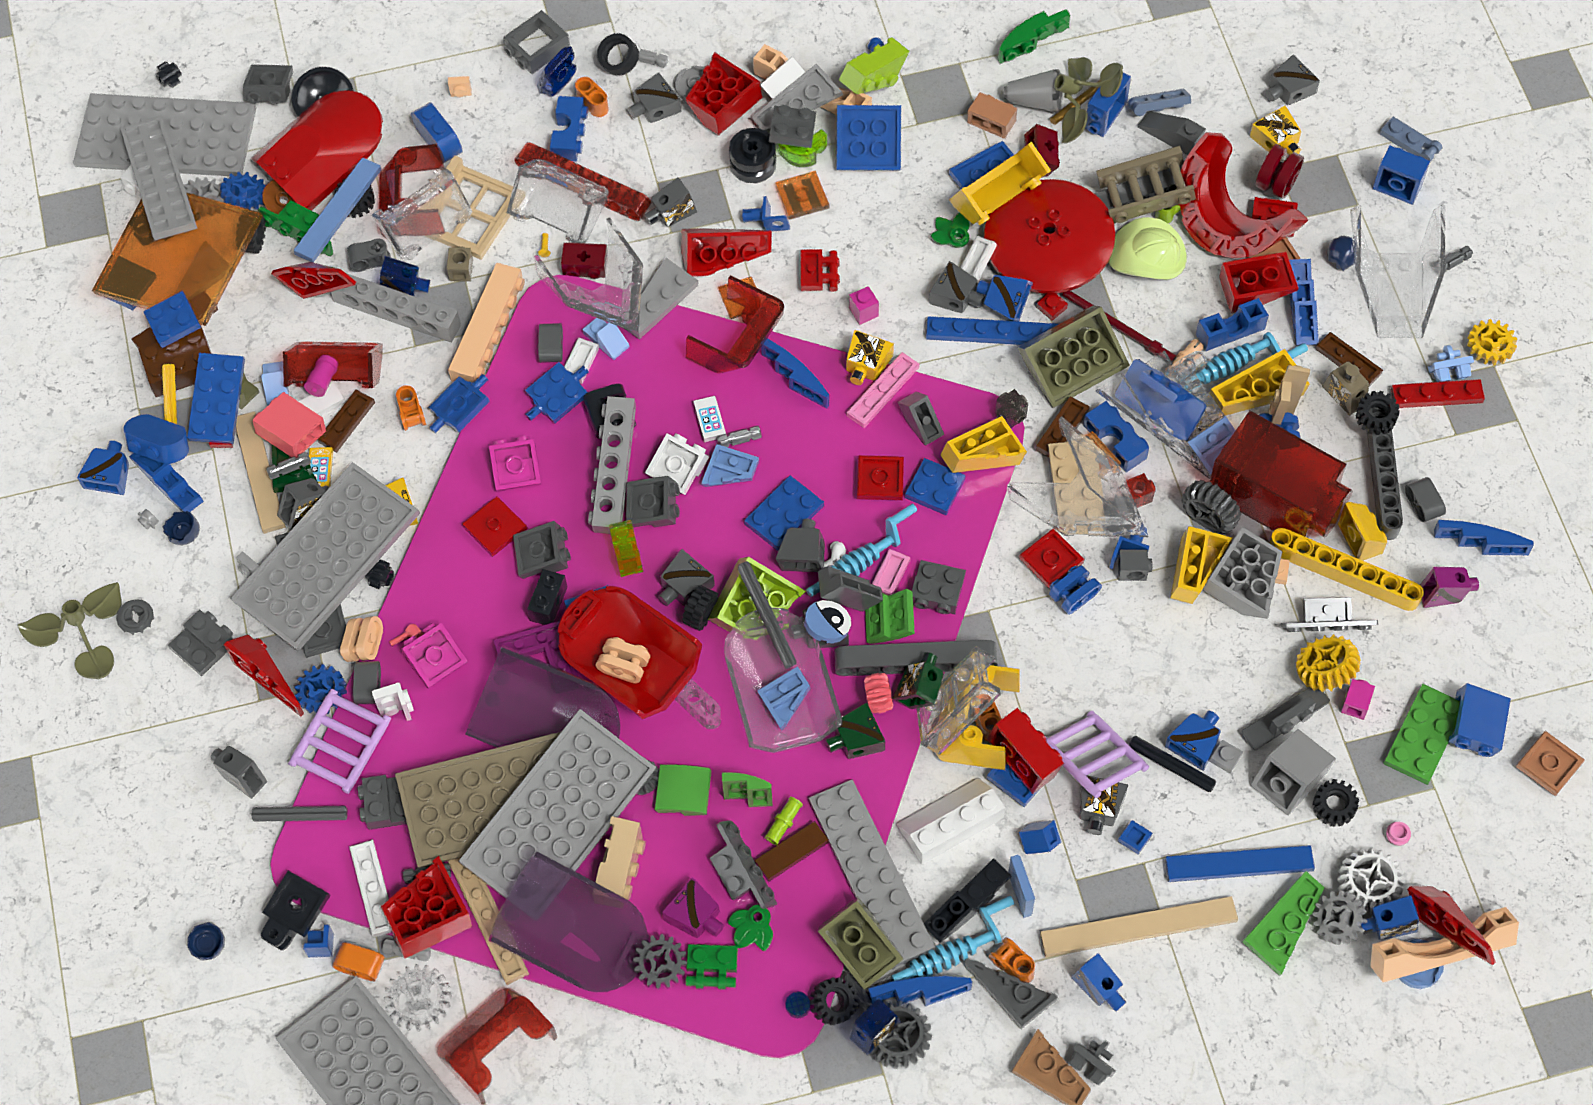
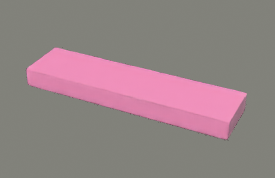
(883, 390)

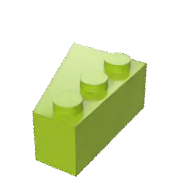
(875, 69)

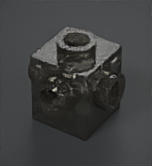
(1012, 407)

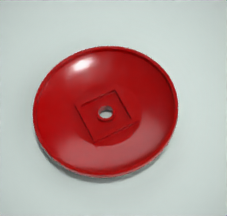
(1055, 260)

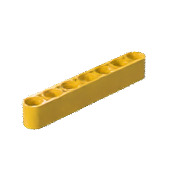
(1351, 578)

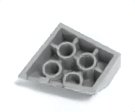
(1246, 575)

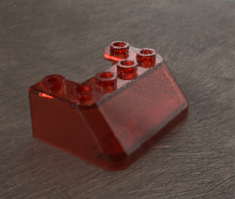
(484, 1032)

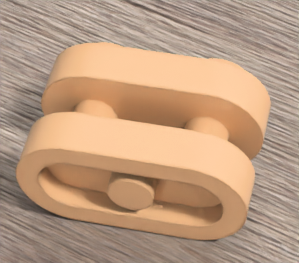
(361, 639)
(623, 660)

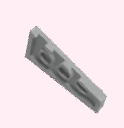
(808, 91)
(662, 294)

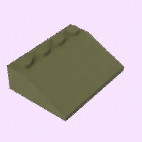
(1074, 355)

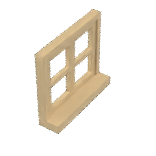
(495, 223)

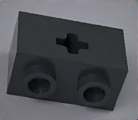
(547, 597)

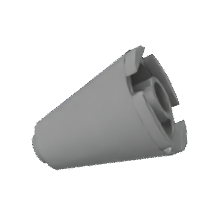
(1035, 91)

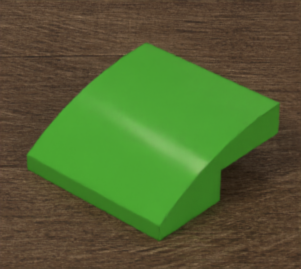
(890, 618)
(747, 786)
(683, 789)

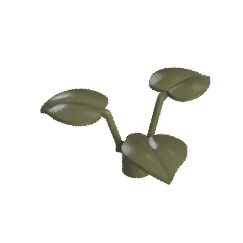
(1078, 73)
(44, 629)

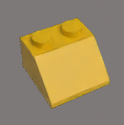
(1361, 531)

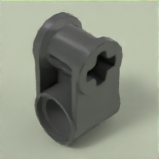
(366, 254)

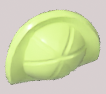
(1149, 250)

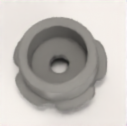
(147, 519)

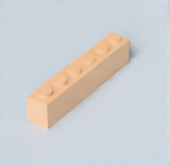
(487, 323)

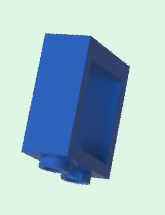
(1104, 110)

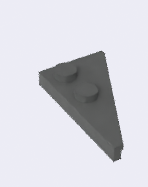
(1017, 998)

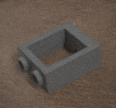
(544, 55)

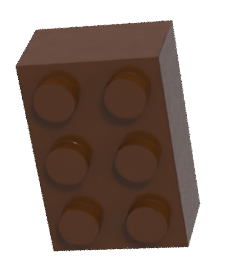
(181, 353)

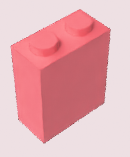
(289, 425)

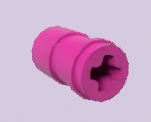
(321, 376)

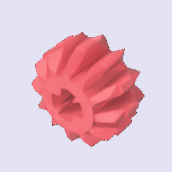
(878, 693)

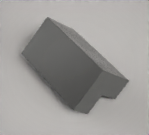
(848, 589)

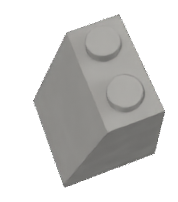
(1292, 771)

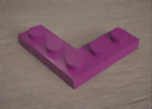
(537, 641)

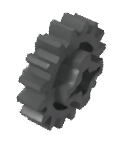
(670, 966)

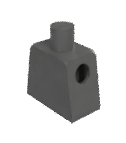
(802, 549)

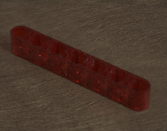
(620, 198)

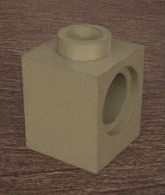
(456, 270)

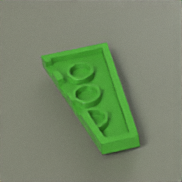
(1280, 929)

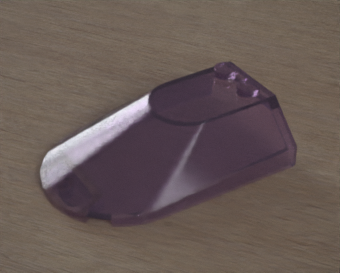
(535, 700)
(570, 926)

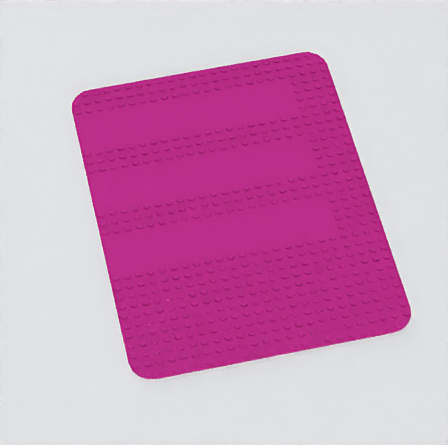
(483, 599)

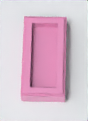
(891, 572)

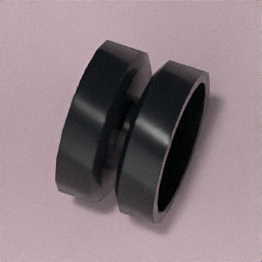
(752, 155)

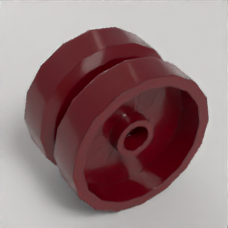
(1279, 171)

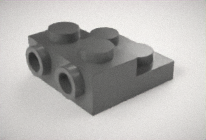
(268, 83)
(792, 126)
(652, 502)
(541, 549)
(938, 587)
(201, 642)
(381, 802)

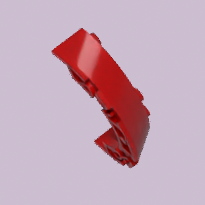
(1214, 218)

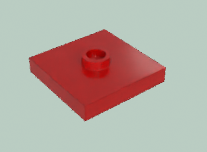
(880, 477)
(494, 526)
(1051, 557)

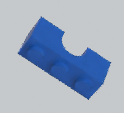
(569, 113)
(1248, 319)
(1106, 421)

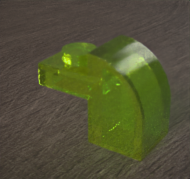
(804, 156)
(625, 548)

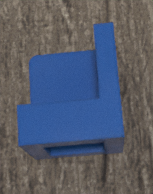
(1040, 837)
(320, 943)

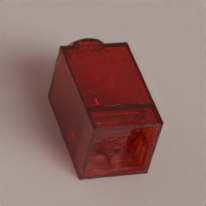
(1281, 478)

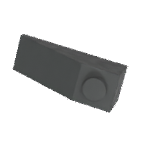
(1173, 130)

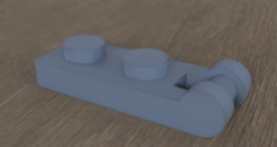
(1159, 101)
(1410, 139)

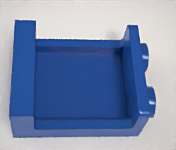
(1480, 720)

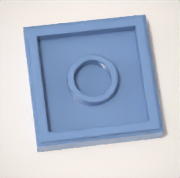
(1021, 886)

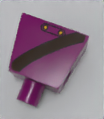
(1447, 586)
(693, 911)

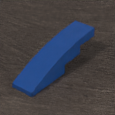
(1304, 304)
(800, 377)
(168, 482)
(1491, 539)
(928, 988)

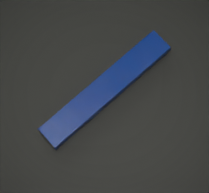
(1239, 863)

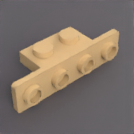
(1289, 392)

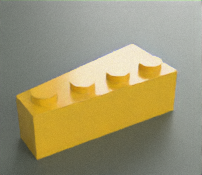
(1254, 385)

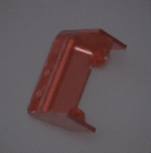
(405, 161)
(760, 315)
(355, 361)

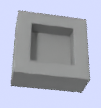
(247, 565)
(1226, 756)

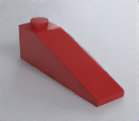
(715, 249)

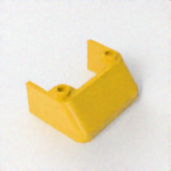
(1001, 185)
(968, 747)

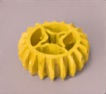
(1328, 663)

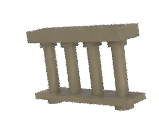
(1140, 167)

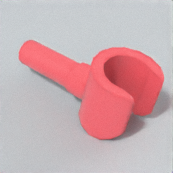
(411, 630)

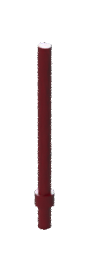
(1153, 346)

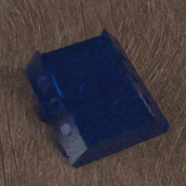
(557, 73)

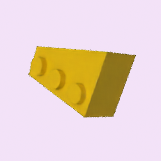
(984, 448)
(1196, 560)

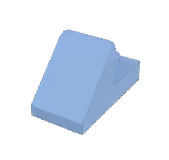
(607, 336)
(273, 380)

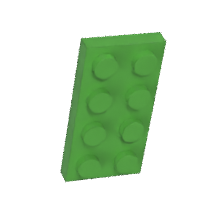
(1424, 734)

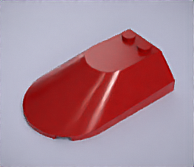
(322, 146)
(621, 614)

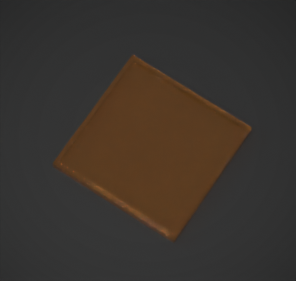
(192, 262)

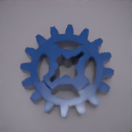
(243, 190)
(316, 683)

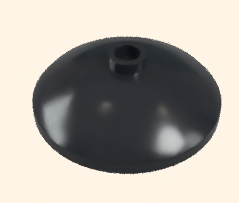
(316, 84)

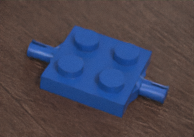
(556, 392)
(459, 403)

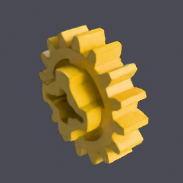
(1492, 340)

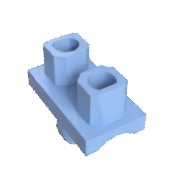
(1442, 368)

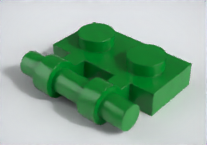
(712, 959)

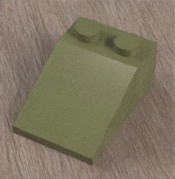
(860, 943)

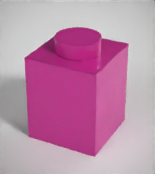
(864, 305)
(1358, 698)

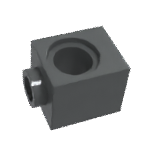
(1134, 565)

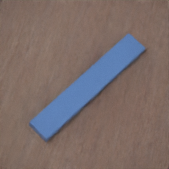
(337, 210)

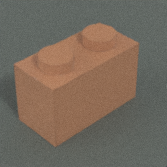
(992, 115)

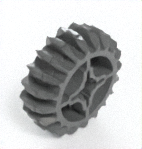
(1211, 507)
(903, 1043)

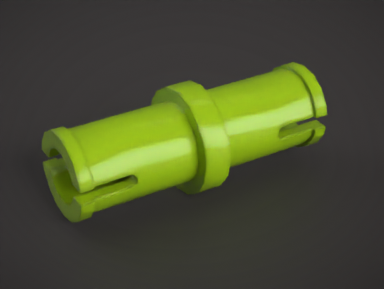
(783, 820)

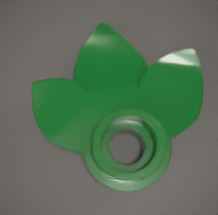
(949, 230)
(749, 930)

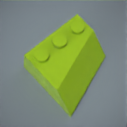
(736, 601)

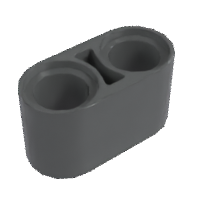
(550, 342)
(1425, 499)
(366, 679)

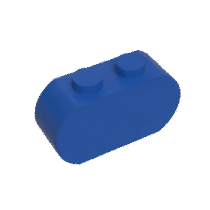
(436, 130)
(156, 439)

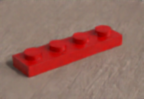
(1438, 393)

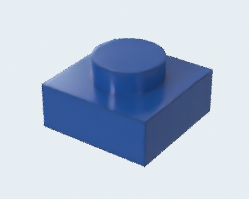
(1135, 837)

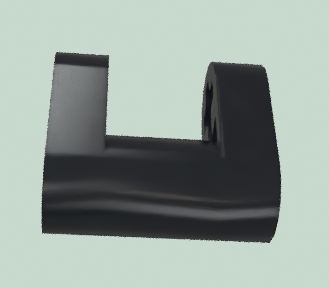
(594, 401)

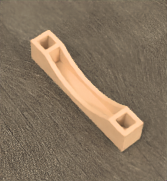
(770, 59)
(1399, 958)

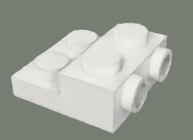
(678, 461)

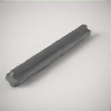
(767, 615)

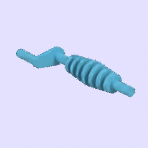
(1233, 359)
(858, 561)
(960, 950)

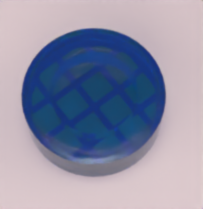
(797, 1005)

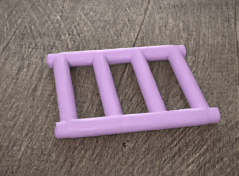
(1108, 733)
(358, 763)

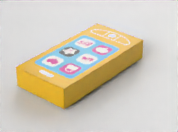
(321, 464)

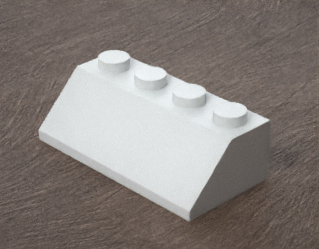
(952, 820)

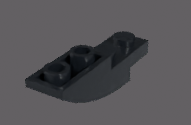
(967, 901)

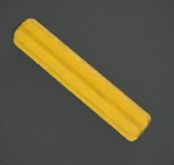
(169, 393)

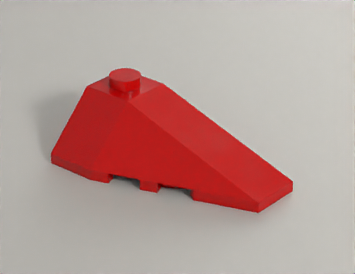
(313, 279)
(254, 660)
(1441, 913)

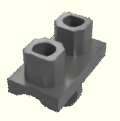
(1101, 1069)

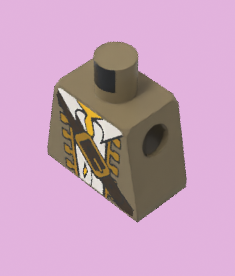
(1346, 387)

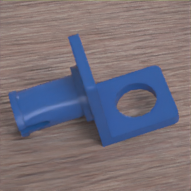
(763, 214)
(1133, 543)

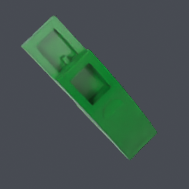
(1025, 36)

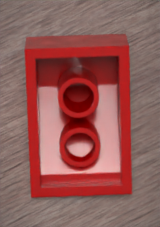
(1257, 277)

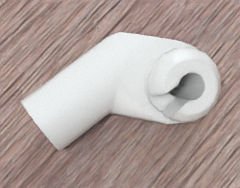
(837, 552)

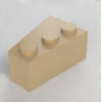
(621, 857)

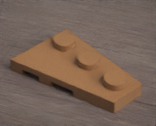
(1050, 1073)

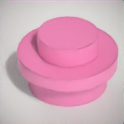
(1398, 833)

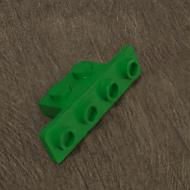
(293, 222)

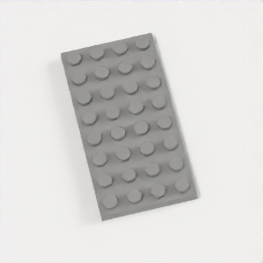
(203, 134)
(325, 556)
(560, 804)
(360, 1055)

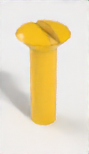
(544, 252)

